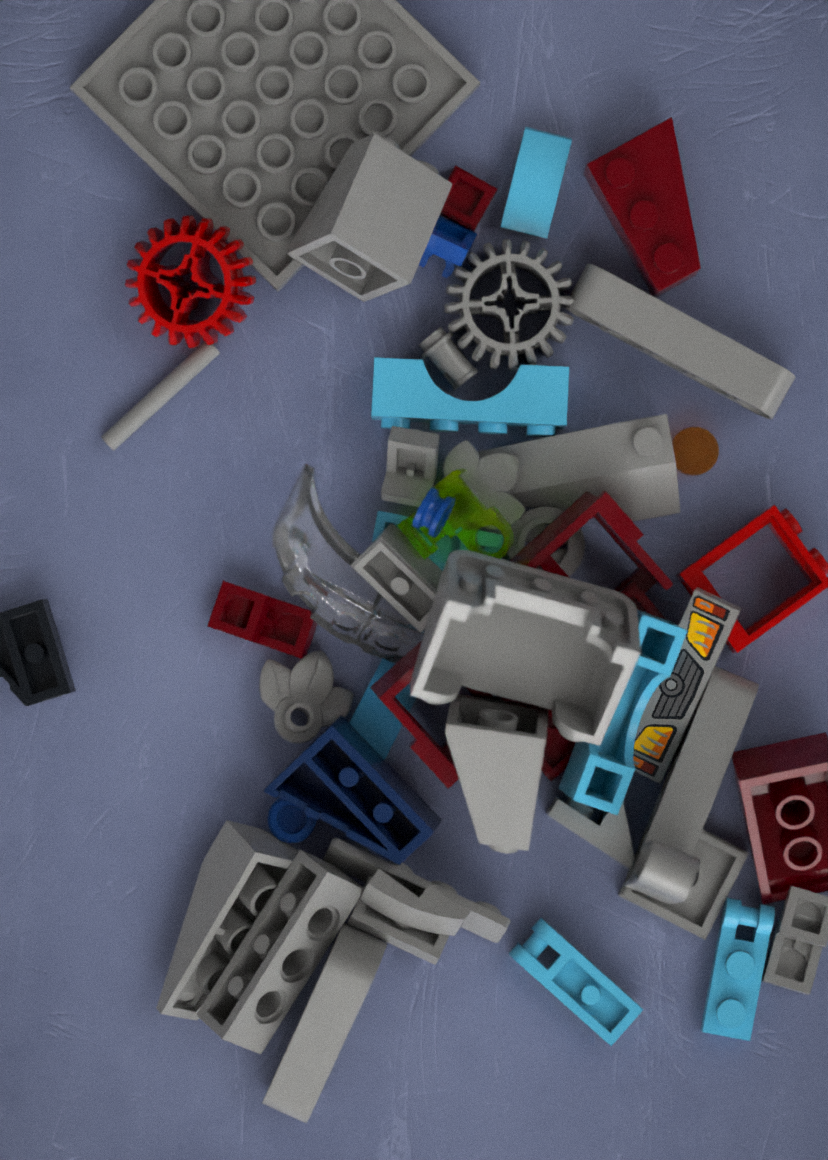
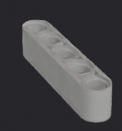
(680, 341)

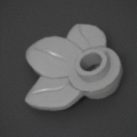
(489, 478)
(303, 689)

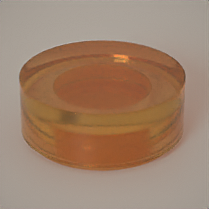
(695, 451)

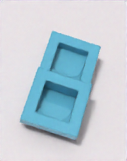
(536, 182)

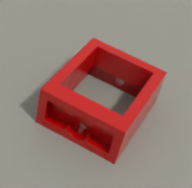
(809, 562)

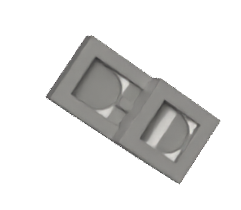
(429, 912)
(798, 941)

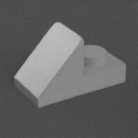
(608, 834)

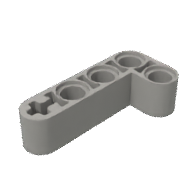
(325, 1022)

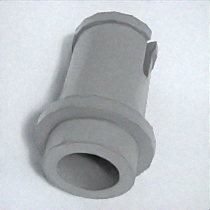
(447, 358)

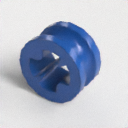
(433, 512)

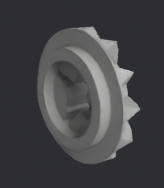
(533, 523)

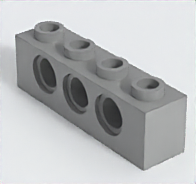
(280, 952)

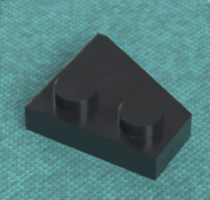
(33, 654)

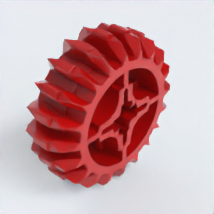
(196, 262)

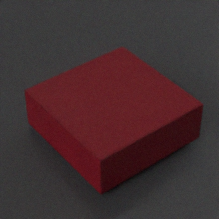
(467, 199)

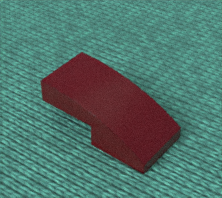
(263, 620)

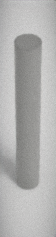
(159, 395)

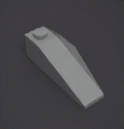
(625, 459)

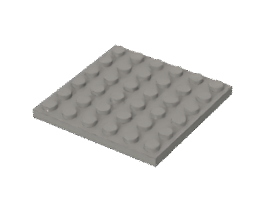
(263, 99)

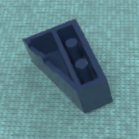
(356, 792)

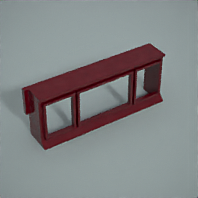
(534, 554)

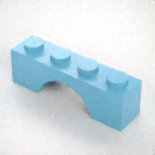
(532, 400)
(603, 772)

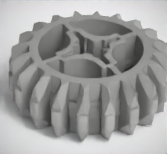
(532, 304)

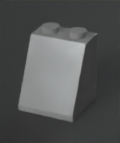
(372, 219)
(499, 766)

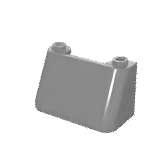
(528, 641)

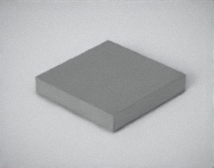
(715, 877)

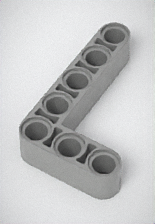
(665, 852)

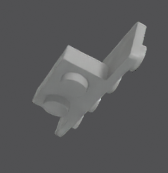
(358, 862)

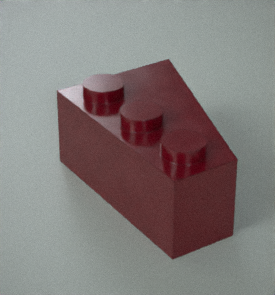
(649, 206)

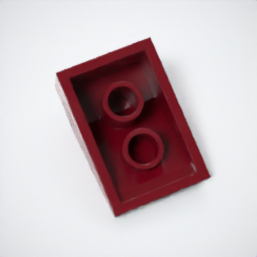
(786, 813)

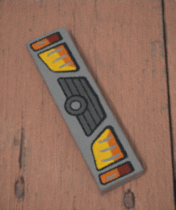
(676, 698)

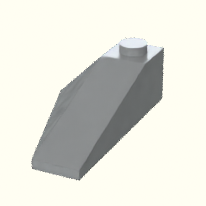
(225, 903)

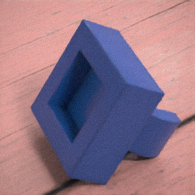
(450, 243)

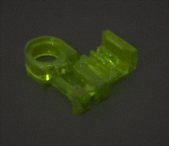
(466, 513)

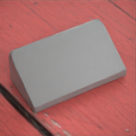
(400, 575)

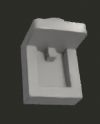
(410, 465)

